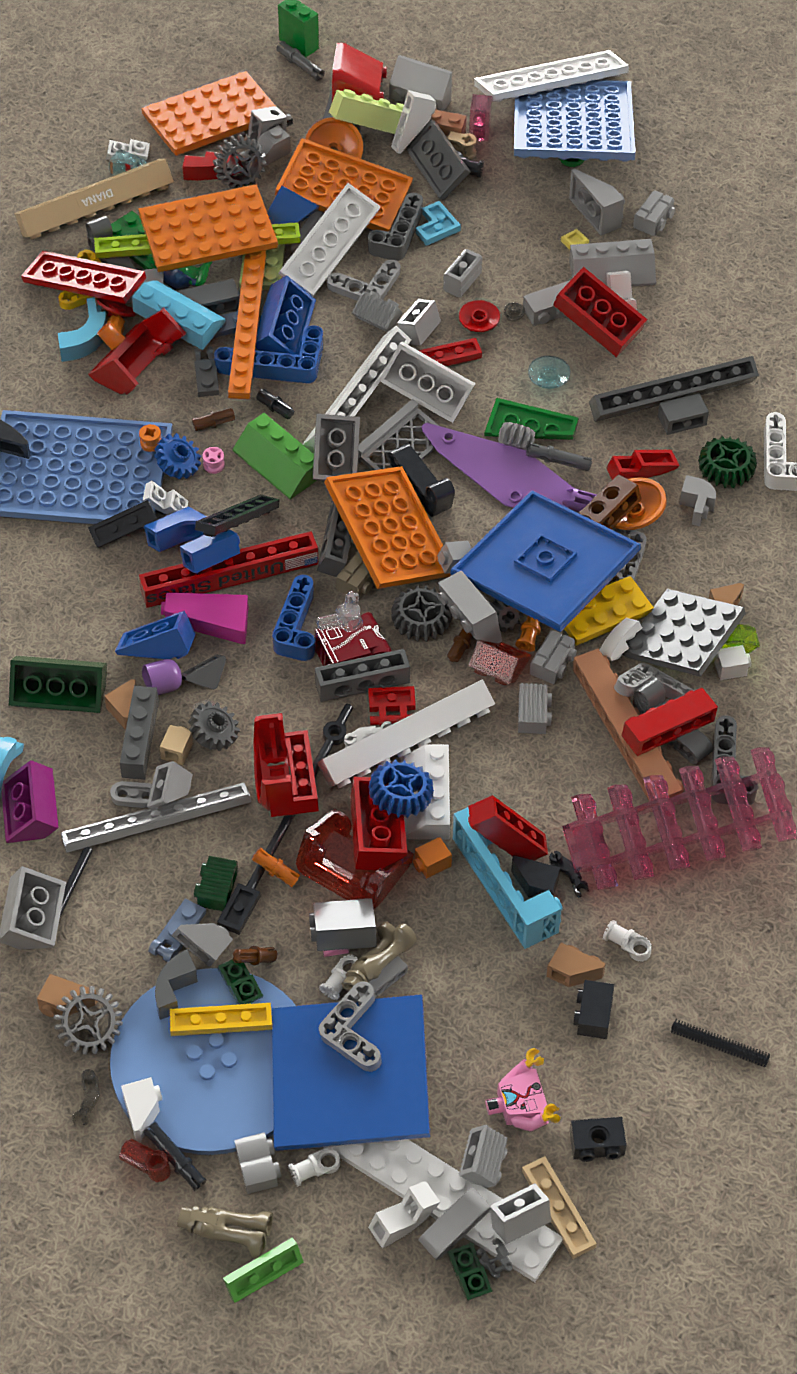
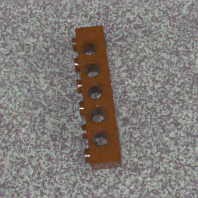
(613, 502)

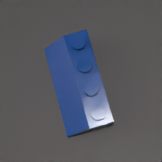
(284, 317)

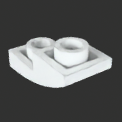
(135, 147)
(164, 501)
(616, 643)

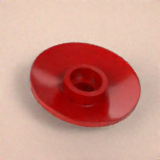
(116, 308)
(479, 316)

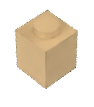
(176, 744)

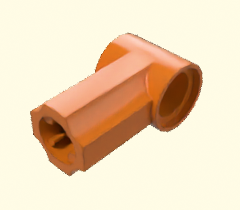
(112, 332)

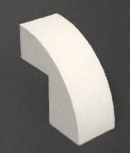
(621, 284)
(404, 1217)

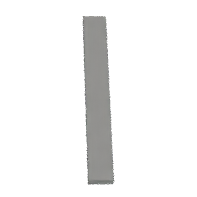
(155, 817)

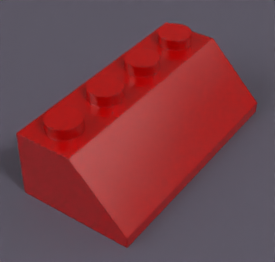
(376, 836)

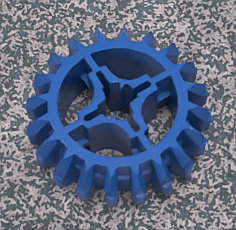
(399, 794)

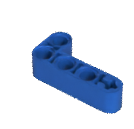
(287, 634)

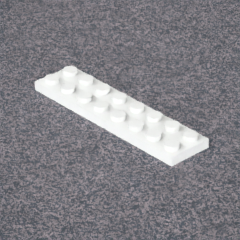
(551, 75)

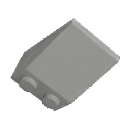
(597, 201)

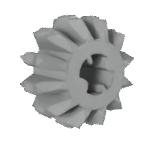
(516, 435)

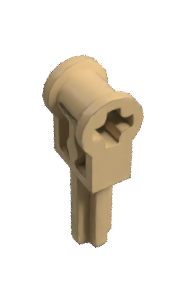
(461, 143)

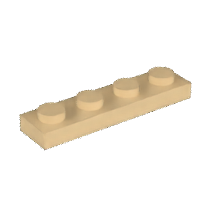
(563, 1212)

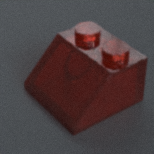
(499, 661)

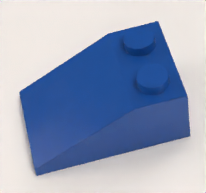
(159, 639)

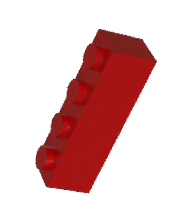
(669, 721)
(507, 829)

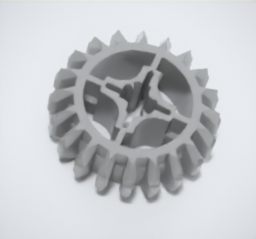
(77, 1001)

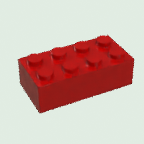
(600, 312)

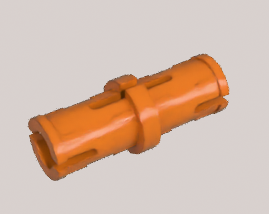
(275, 867)

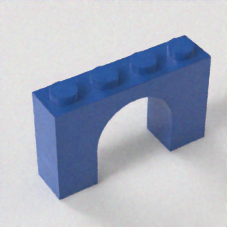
(200, 552)

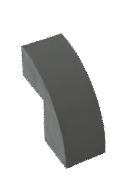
(175, 975)

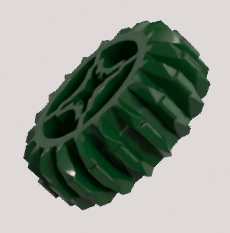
(726, 467)

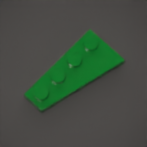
(543, 422)

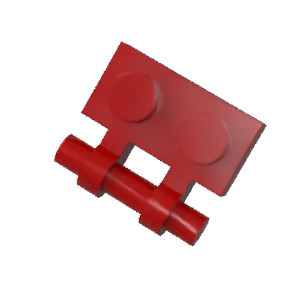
(391, 699)

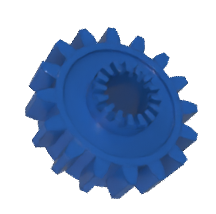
(177, 456)

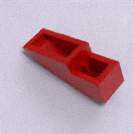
(201, 168)
(642, 464)

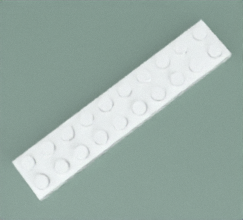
(405, 1164)

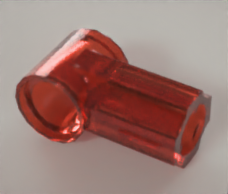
(145, 1159)

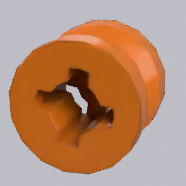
(149, 437)

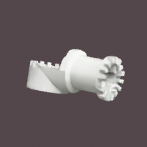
(627, 940)
(333, 984)
(313, 1166)

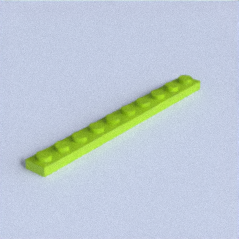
(138, 245)

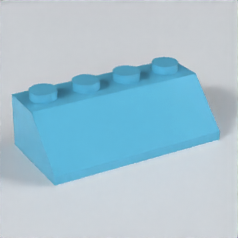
(194, 318)

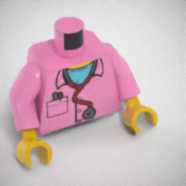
(522, 1097)

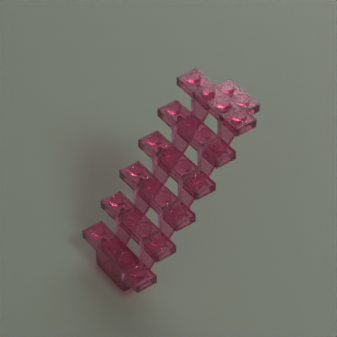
(591, 852)

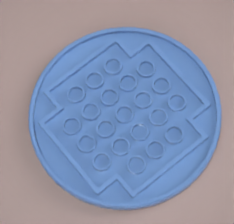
(209, 1083)

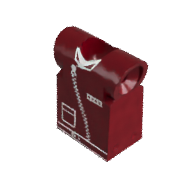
(337, 645)

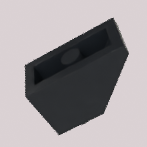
(535, 876)

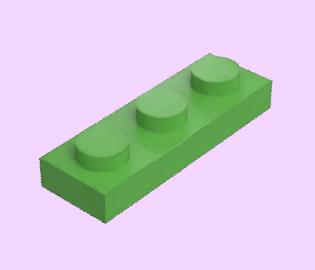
(263, 1270)

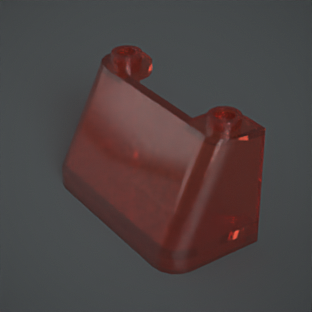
(329, 860)

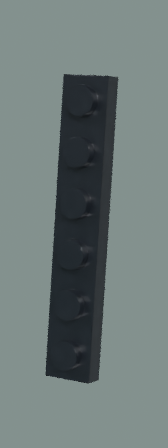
(236, 515)

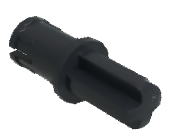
(275, 404)

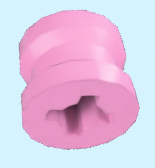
(215, 455)

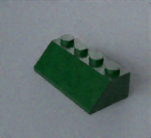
(57, 684)

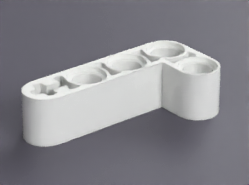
(777, 472)

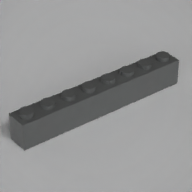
(673, 387)

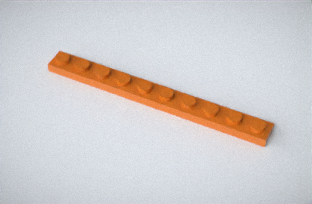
(247, 326)

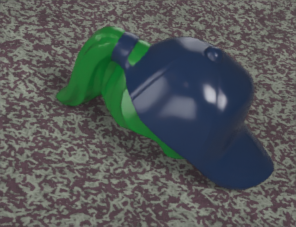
(186, 276)

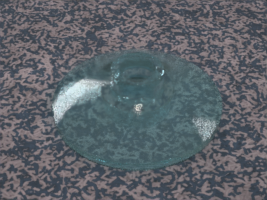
(549, 372)

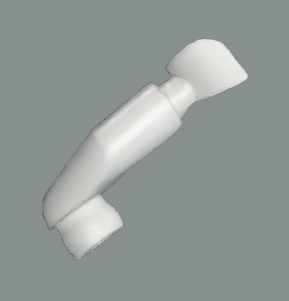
(362, 733)

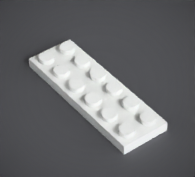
(330, 239)

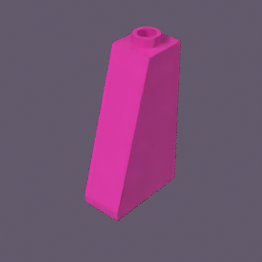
(212, 614)

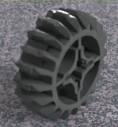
(253, 154)
(409, 618)

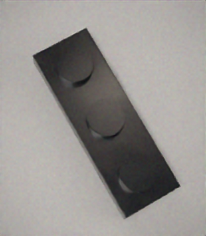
(122, 523)

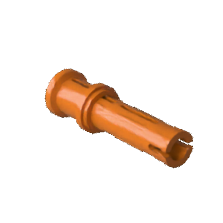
(530, 630)

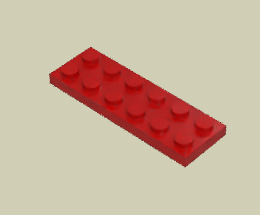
(84, 277)

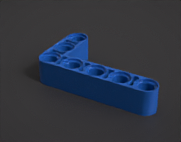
(281, 366)

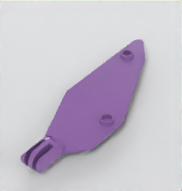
(503, 469)

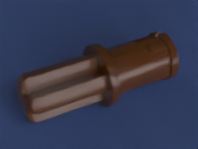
(213, 419)
(460, 644)
(255, 955)

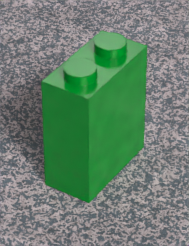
(298, 26)

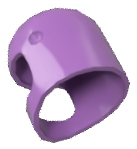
(162, 674)

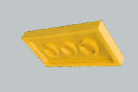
(608, 609)

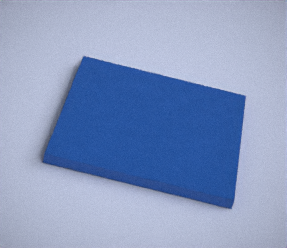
(546, 560)
(331, 1100)

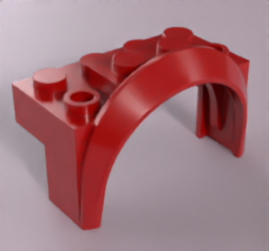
(274, 783)

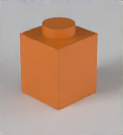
(432, 858)

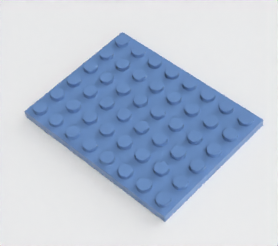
(576, 122)
(76, 467)

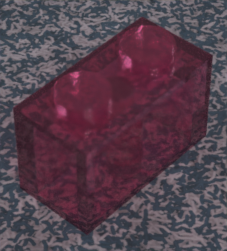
(480, 116)

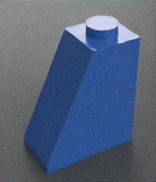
(290, 207)

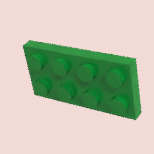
(131, 225)

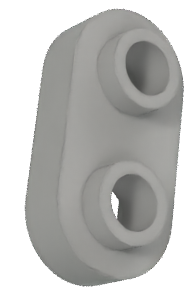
(135, 792)

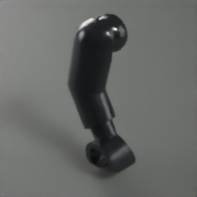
(566, 867)

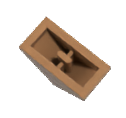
(728, 594)
(119, 702)

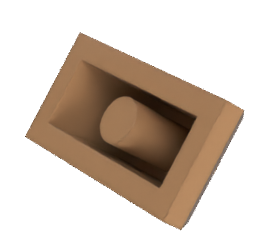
(52, 995)

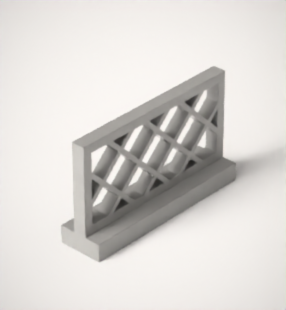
(391, 428)

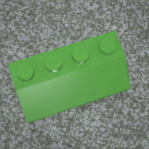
(276, 455)

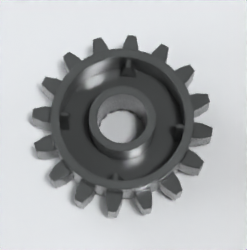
(213, 726)

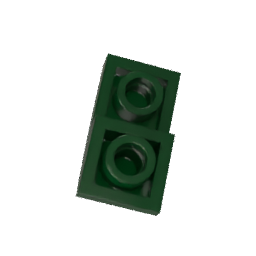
(240, 982)
(469, 1271)

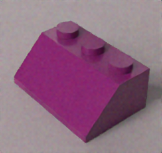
(29, 803)

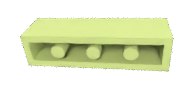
(366, 111)

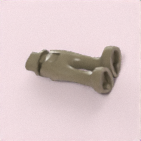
(392, 944)
(213, 1224)

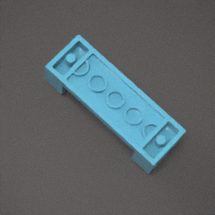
(529, 919)

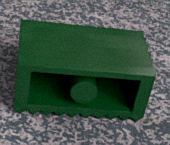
(216, 883)

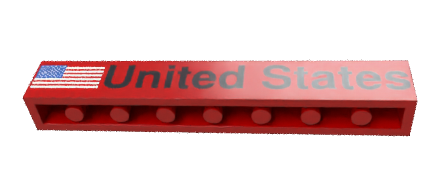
(250, 565)

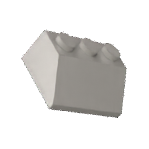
(420, 78)
(335, 446)
(470, 607)
(31, 910)

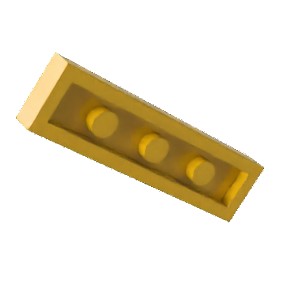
(220, 1019)

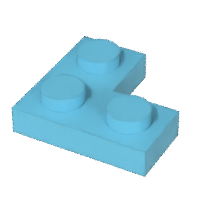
(440, 224)

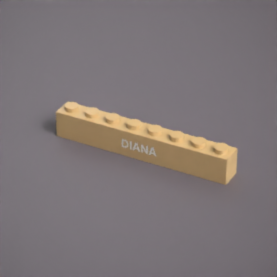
(94, 198)

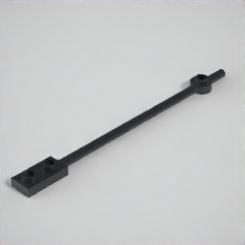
(246, 897)

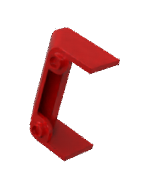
(134, 354)

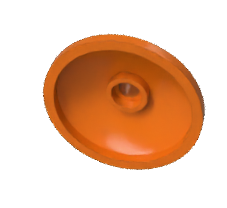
(338, 135)
(648, 509)

